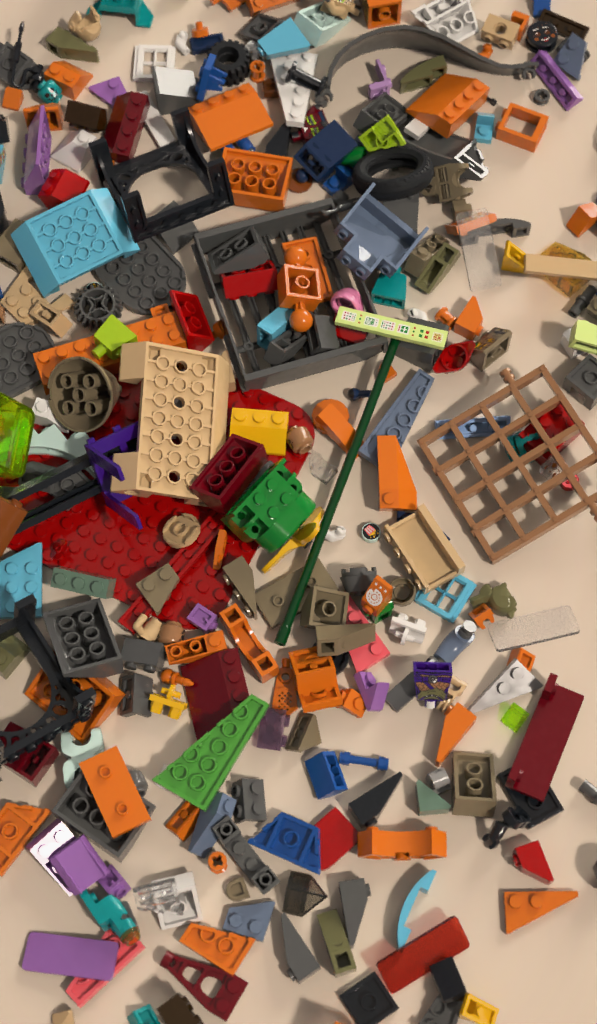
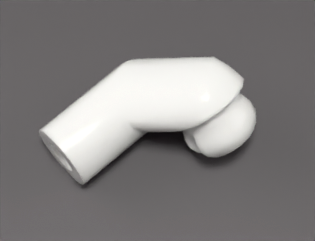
(416, 313)
(336, 535)

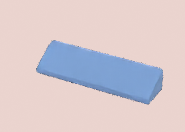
(475, 427)

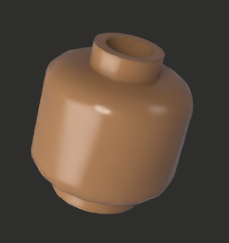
(299, 439)
(171, 633)

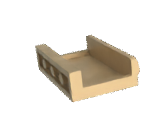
(424, 550)

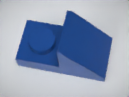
(339, 181)

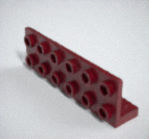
(544, 740)

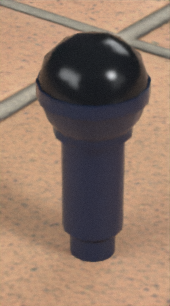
(354, 394)

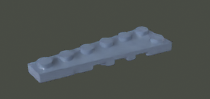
(400, 415)

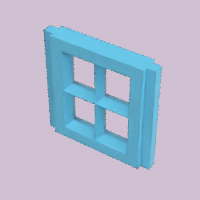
(457, 606)

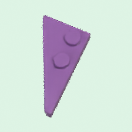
(108, 90)

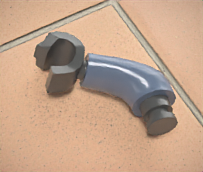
(454, 643)

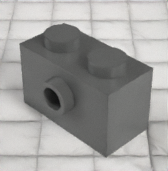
(322, 335)
(143, 655)

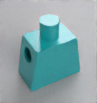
(391, 290)

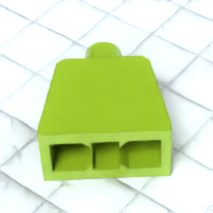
(111, 337)

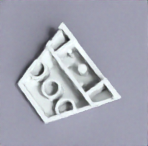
(449, 18)

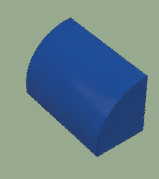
(326, 775)

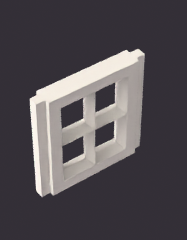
(139, 60)

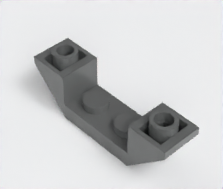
(244, 856)

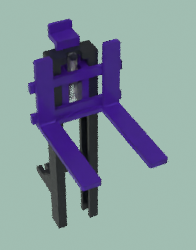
(99, 456)

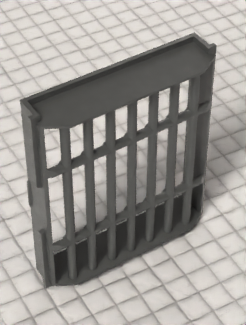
(272, 227)

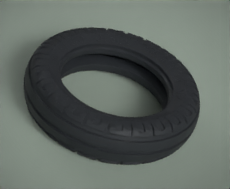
(391, 158)

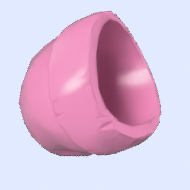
(347, 298)

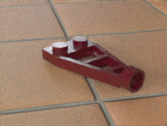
(227, 996)

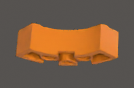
(402, 844)

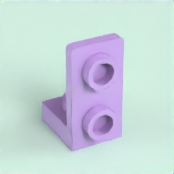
(377, 88)

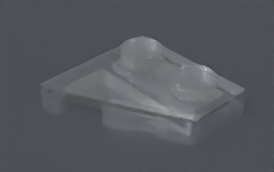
(158, 897)

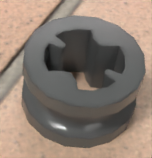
(546, 95)

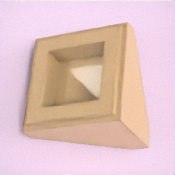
(64, 1017)

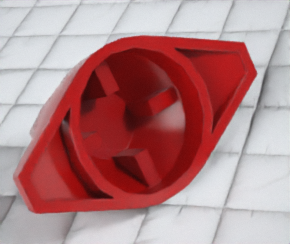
(454, 357)

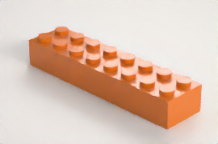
(159, 329)

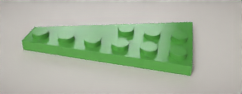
(207, 763)

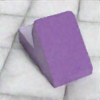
(371, 692)

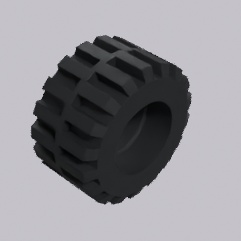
(231, 52)

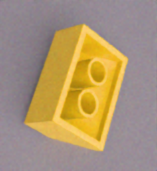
(262, 427)

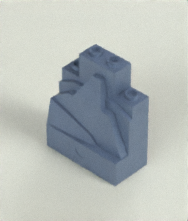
(375, 238)

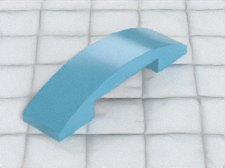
(422, 885)

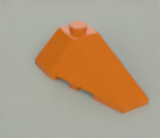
(395, 483)

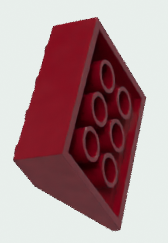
(216, 688)

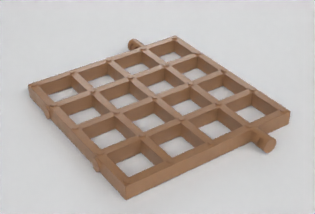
(517, 463)

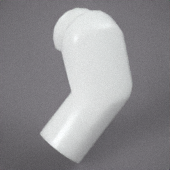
(180, 43)

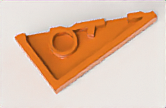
(527, 906)

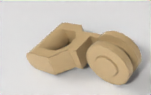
(452, 694)

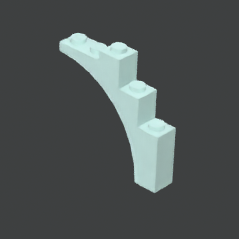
(54, 443)

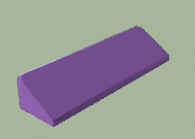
(556, 80)

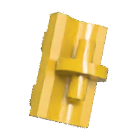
(176, 707)

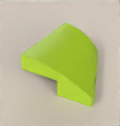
(382, 135)

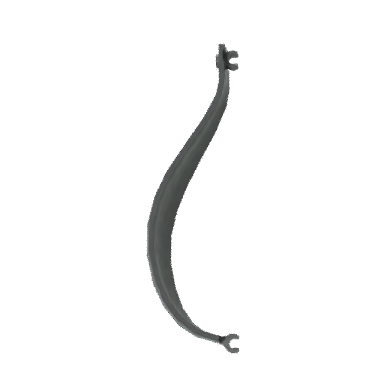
(424, 40)

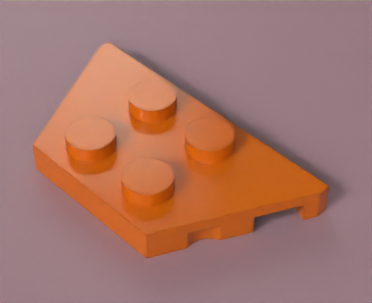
(17, 828)

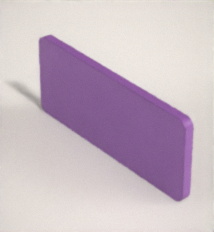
(70, 956)

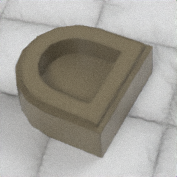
(237, 890)

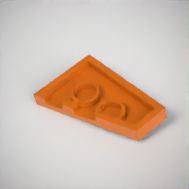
(218, 947)

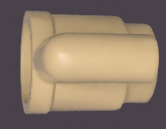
(149, 630)

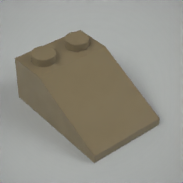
(473, 784)

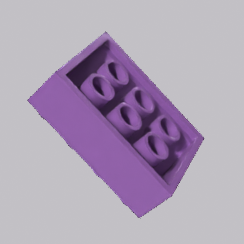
(37, 153)

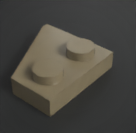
(158, 587)

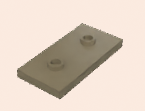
(275, 599)

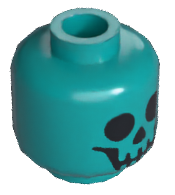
(49, 91)

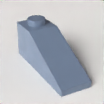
(203, 835)

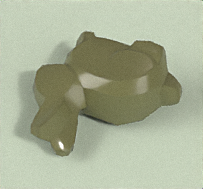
(498, 598)

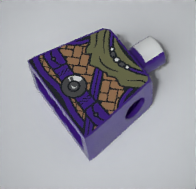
(432, 681)

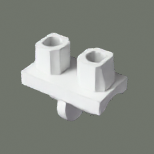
(406, 630)

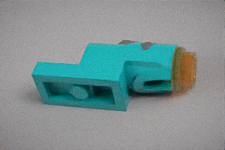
(113, 915)

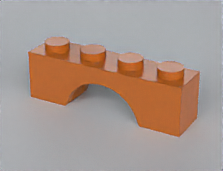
(243, 636)

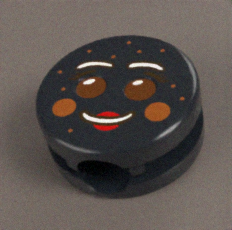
(541, 36)

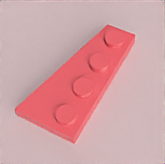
(369, 654)
(83, 989)

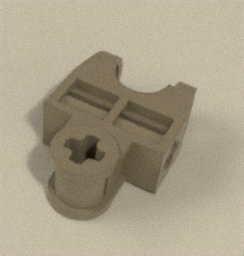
(447, 184)

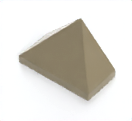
(305, 734)

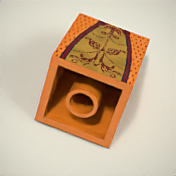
(381, 12)

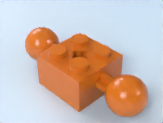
(298, 288)

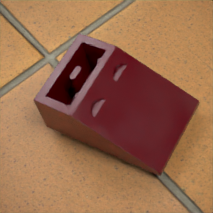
(31, 765)

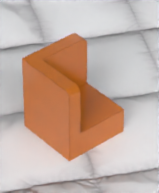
(523, 20)

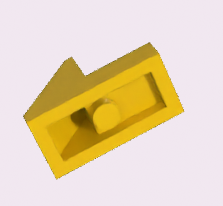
(478, 1011)

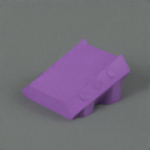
(79, 865)

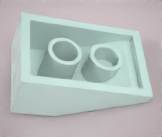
(317, 25)

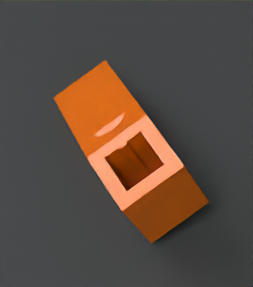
(195, 648)

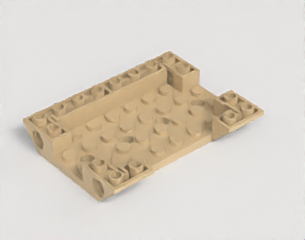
(197, 424)

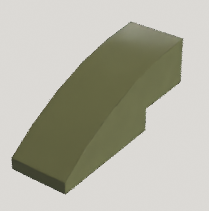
(423, 74)
(437, 268)

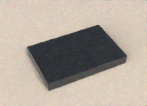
(536, 809)

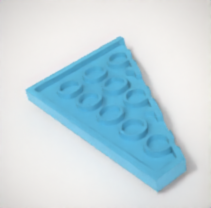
(19, 578)

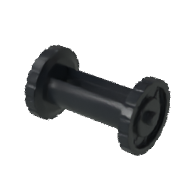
(305, 79)

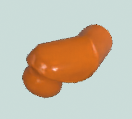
(487, 50)

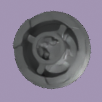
(357, 580)

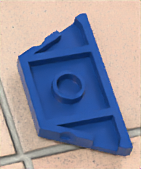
(292, 841)

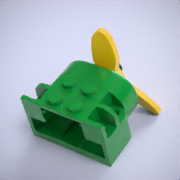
(274, 512)

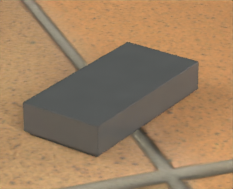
(402, 693)

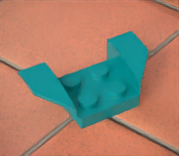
(143, 15)

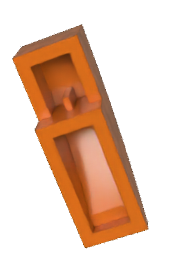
(337, 427)

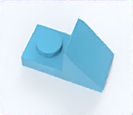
(484, 127)

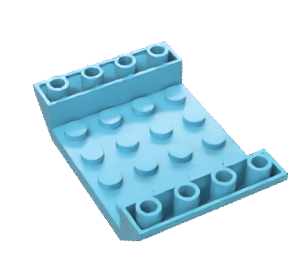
(73, 239)

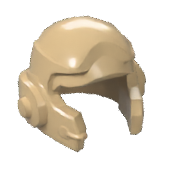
(86, 28)

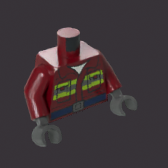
(314, 122)

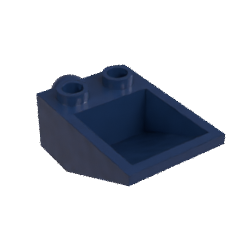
(328, 149)

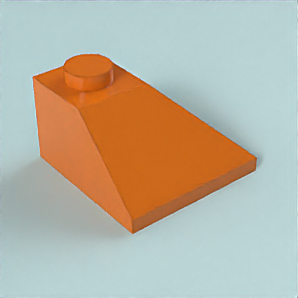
(53, 112)

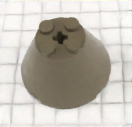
(82, 394)

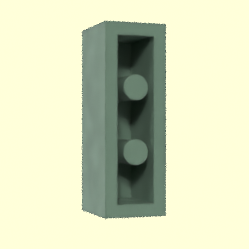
(83, 582)

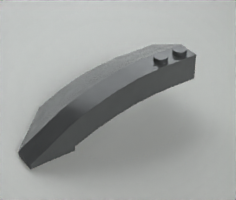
(440, 150)

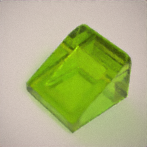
(515, 717)

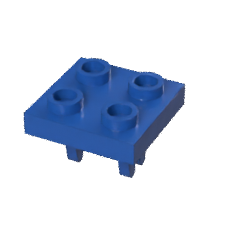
(209, 78)

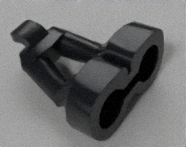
(513, 819)

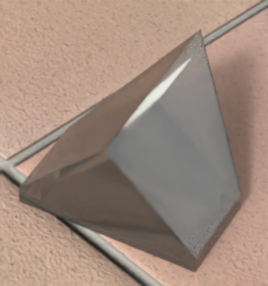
(302, 894)

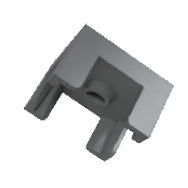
(584, 380)

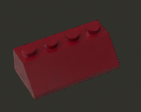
(126, 125)
(229, 473)

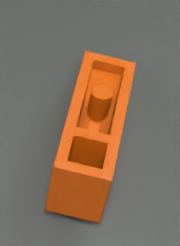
(455, 726)

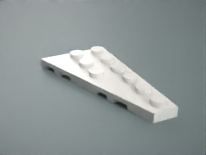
(293, 95)

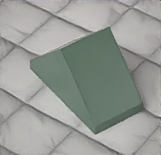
(429, 802)

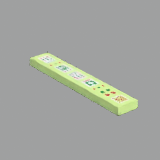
(391, 328)

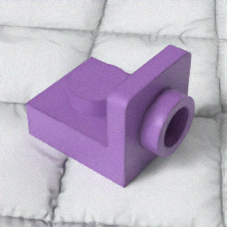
(203, 619)
(114, 883)

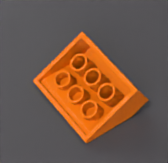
(449, 103)
(229, 117)
(258, 178)
(106, 700)

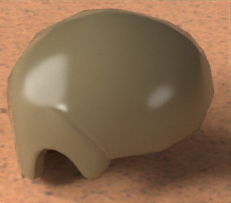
(403, 591)

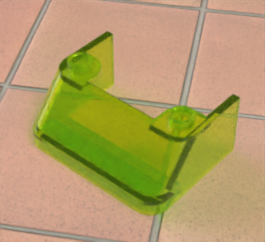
(15, 436)

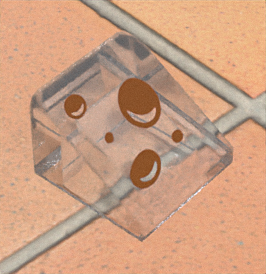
(550, 469)

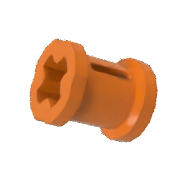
(260, 67)
(445, 317)
(217, 856)

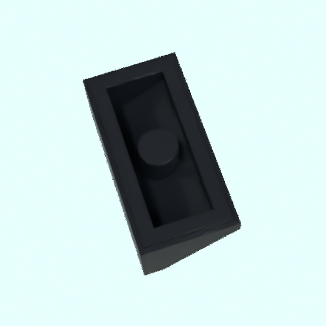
(448, 980)

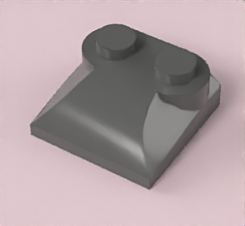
(259, 27)

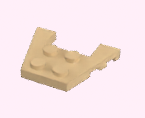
(23, 297)

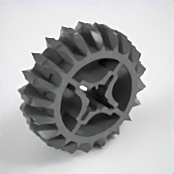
(98, 316)

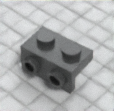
(250, 800)

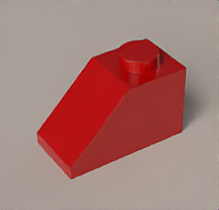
(532, 862)

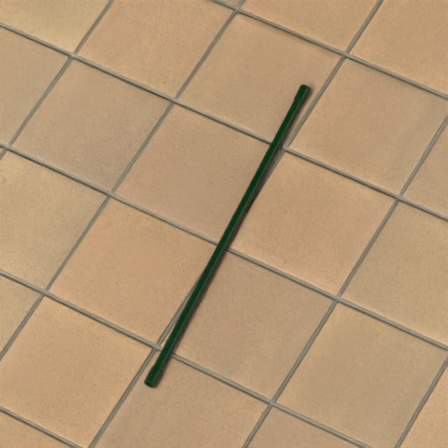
(285, 628)

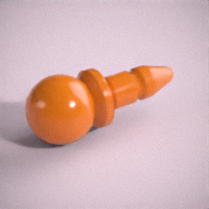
(168, 676)

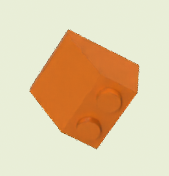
(68, 77)

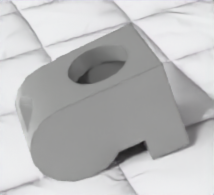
(438, 781)

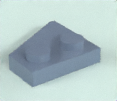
(572, 56)
(250, 920)

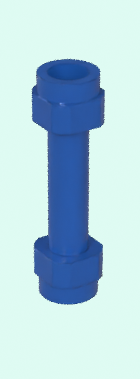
(346, 758)

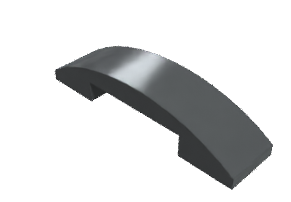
(515, 226)

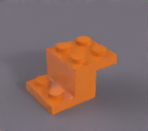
(315, 680)

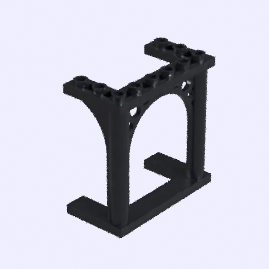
(211, 174)
(77, 702)

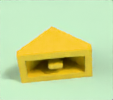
(513, 258)

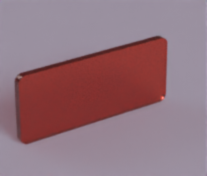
(415, 957)

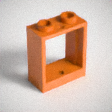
(518, 139)

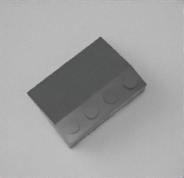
(84, 640)
(81, 813)

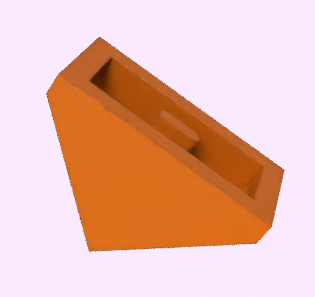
(582, 219)

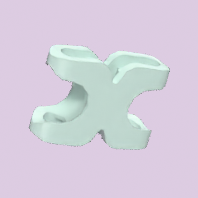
(78, 754)

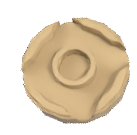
(181, 530)

